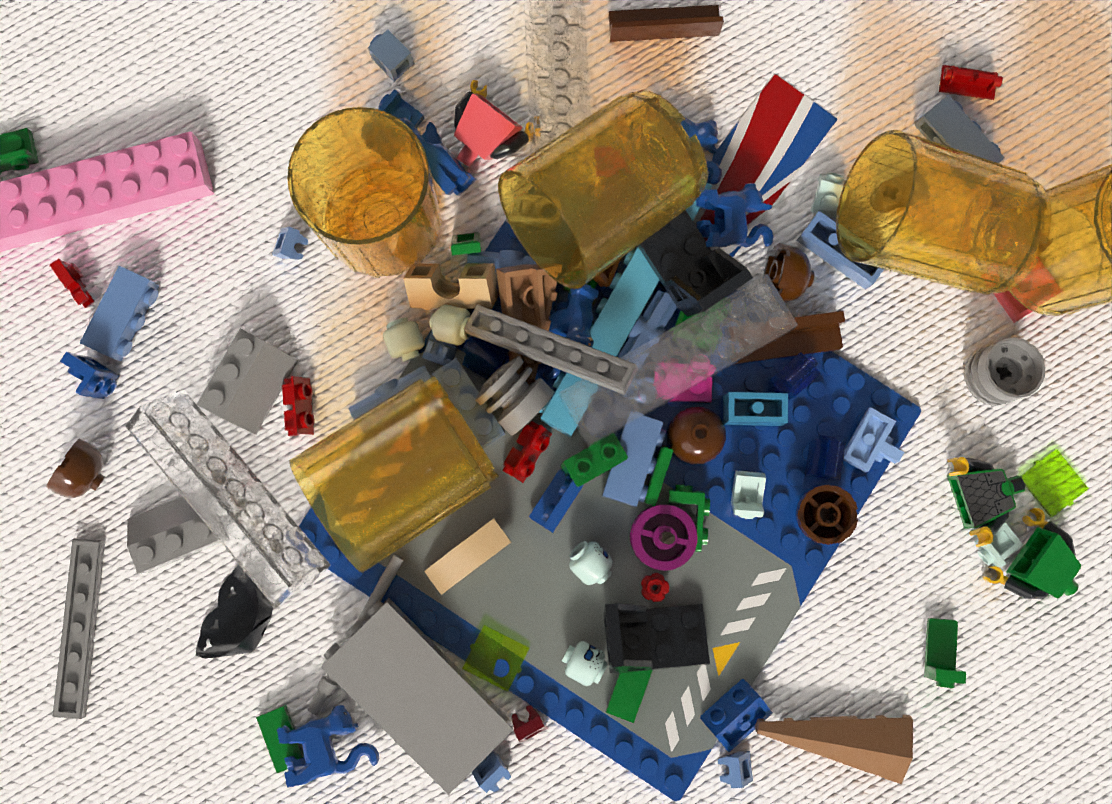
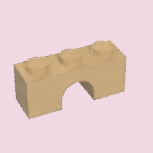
(430, 290)

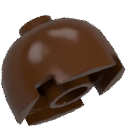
(789, 271)
(696, 435)
(78, 471)
(827, 514)

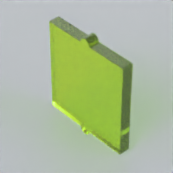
(1053, 483)
(487, 650)

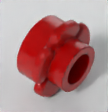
(655, 579)

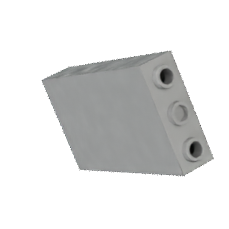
(417, 695)

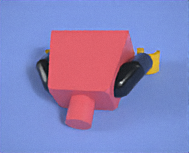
(485, 128)

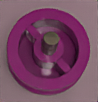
(663, 537)

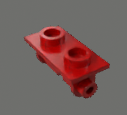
(969, 82)
(298, 393)
(534, 441)

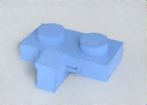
(872, 441)

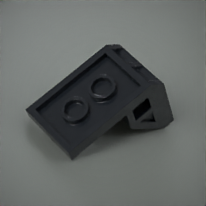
(689, 269)
(654, 637)

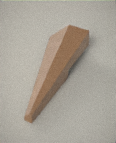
(526, 296)
(871, 744)

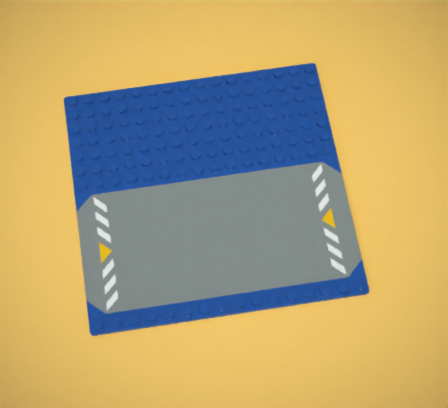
(745, 577)

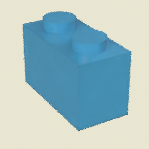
(755, 409)

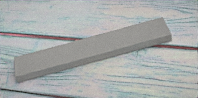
(551, 349)
(78, 629)

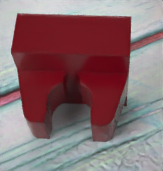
(533, 727)

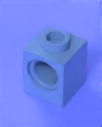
(390, 55)

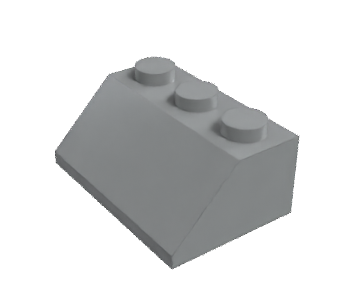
(247, 382)
(166, 535)

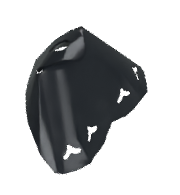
(240, 619)

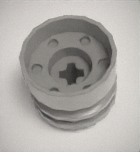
(1011, 359)
(514, 395)

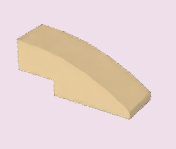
(467, 556)

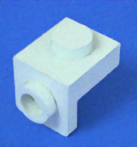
(828, 194)
(748, 494)
(1003, 545)

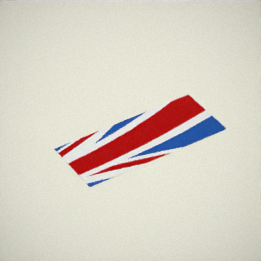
(768, 147)

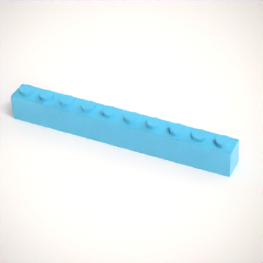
(613, 325)

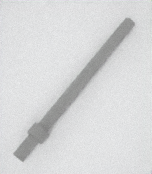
(327, 685)

